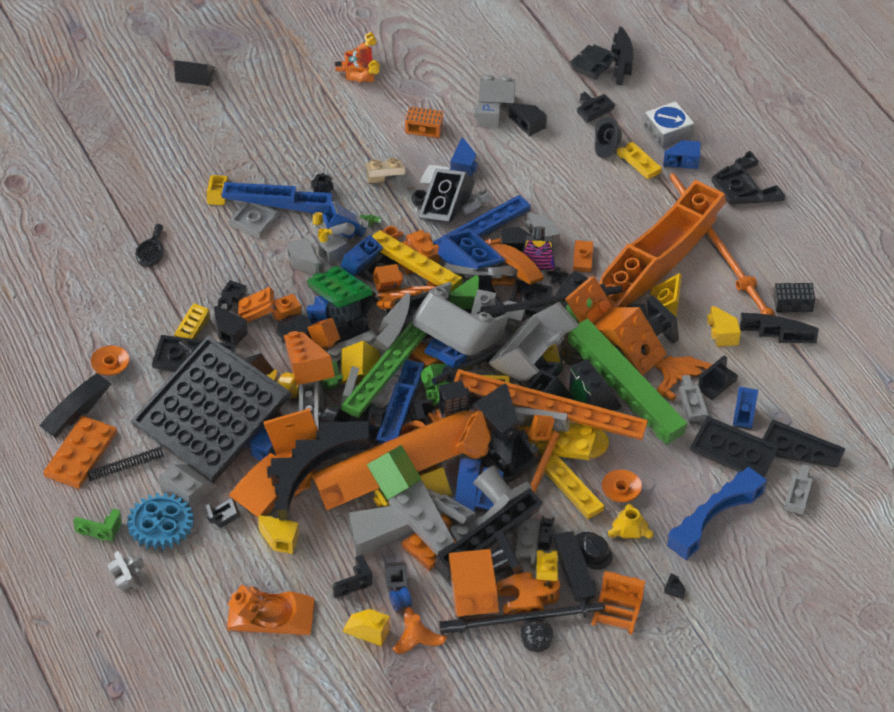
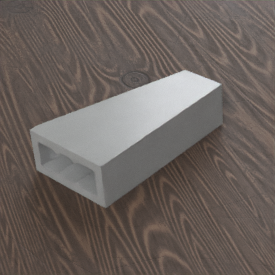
(376, 529)

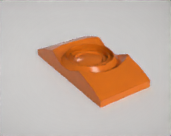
(281, 613)

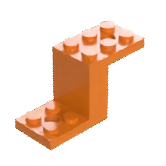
(620, 325)

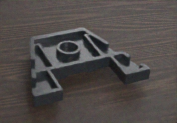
(740, 187)

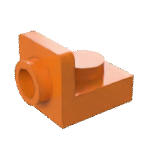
(540, 428)

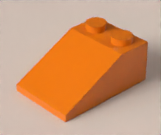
(473, 582)

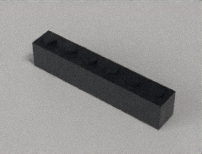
(483, 536)

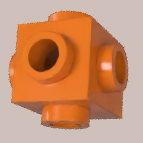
(247, 602)

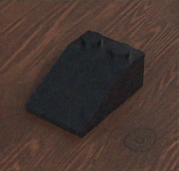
(446, 195)

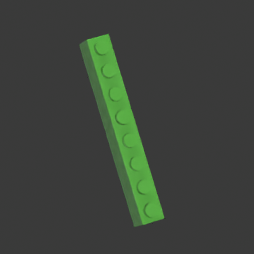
(627, 382)

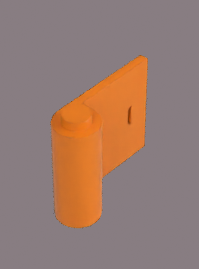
(289, 428)

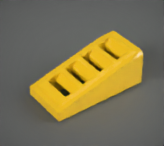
(215, 188)
(197, 313)

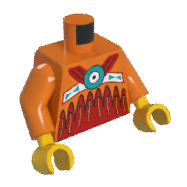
(359, 62)

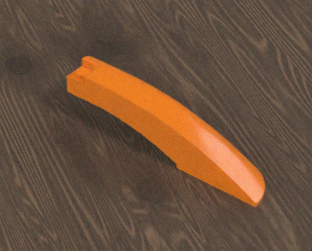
(664, 244)
(424, 447)

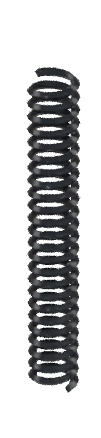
(124, 460)

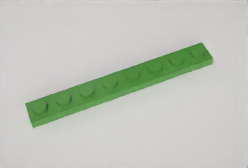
(383, 371)

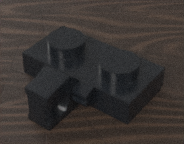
(594, 107)

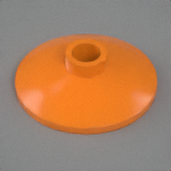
(109, 360)
(624, 480)

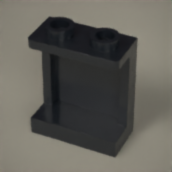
(526, 458)

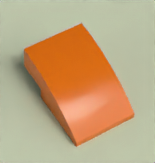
(256, 489)

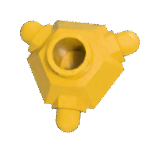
(630, 525)

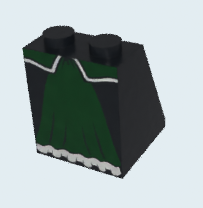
(590, 388)

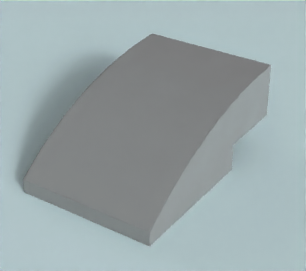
(392, 325)

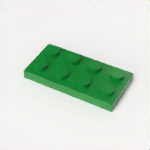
(339, 287)

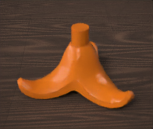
(415, 633)

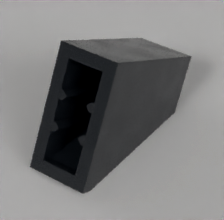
(499, 414)

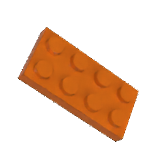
(80, 452)

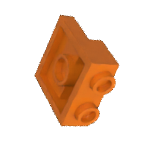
(422, 244)

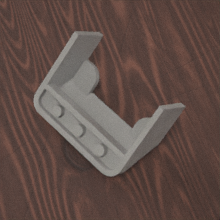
(455, 326)
(531, 340)

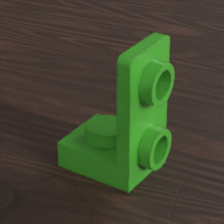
(332, 383)
(102, 531)

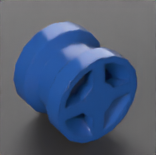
(400, 599)

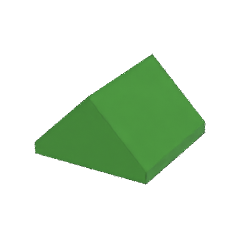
(394, 472)

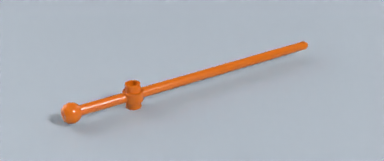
(744, 283)

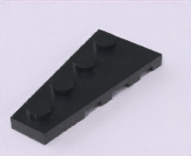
(803, 446)

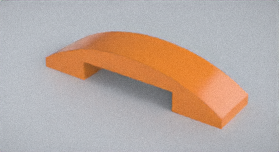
(526, 268)

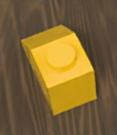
(369, 626)

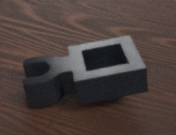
(231, 293)

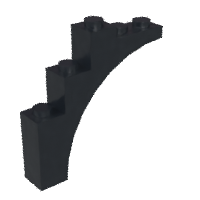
(331, 441)

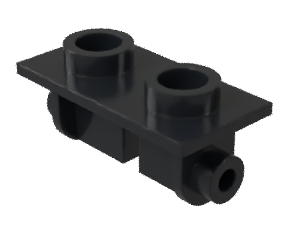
(353, 328)

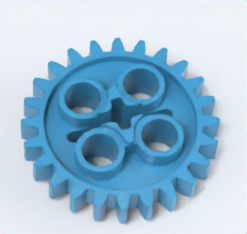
(160, 521)

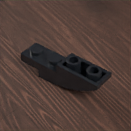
(624, 50)

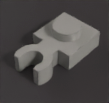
(475, 201)

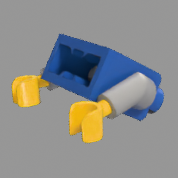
(338, 221)

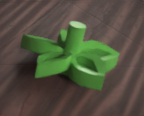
(371, 218)

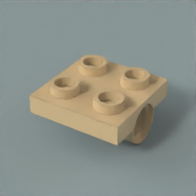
(378, 170)

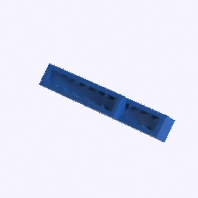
(277, 196)
(400, 401)

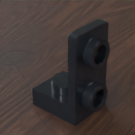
(360, 581)

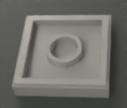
(254, 219)

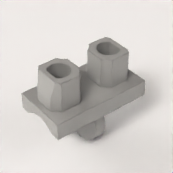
(128, 568)

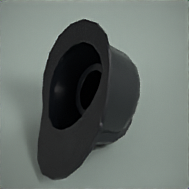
(607, 137)
(334, 414)
(594, 550)

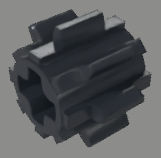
(322, 183)

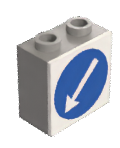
(668, 124)

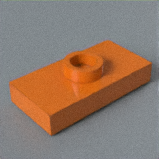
(583, 256)

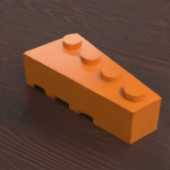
(307, 359)

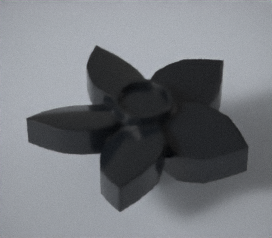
(558, 275)

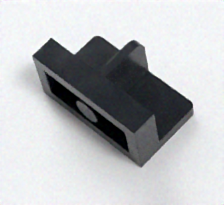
(716, 378)

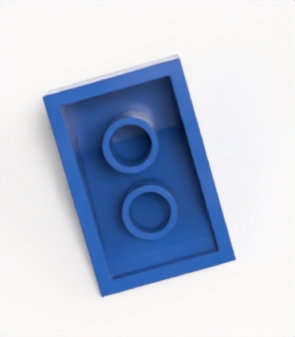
(468, 250)

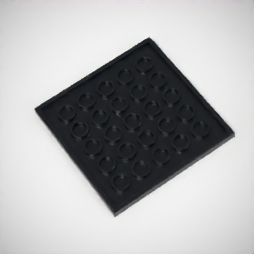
(211, 408)

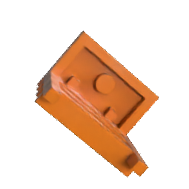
(623, 592)

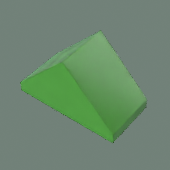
(465, 294)

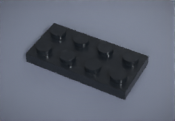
(171, 356)
(733, 447)

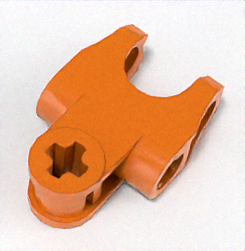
(530, 593)

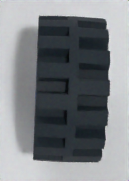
(344, 313)

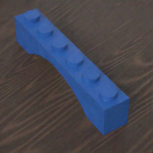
(743, 489)

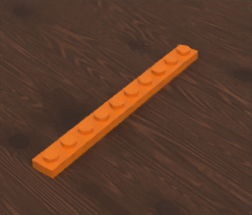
(577, 411)

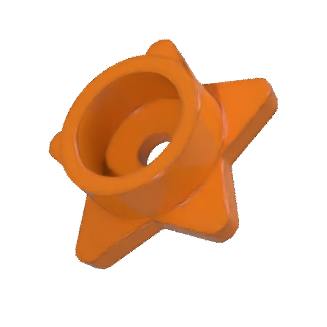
(393, 232)

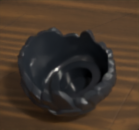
(536, 635)

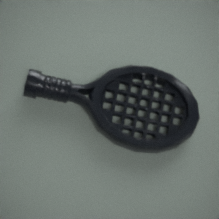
(149, 243)

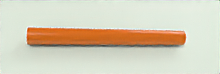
(544, 460)

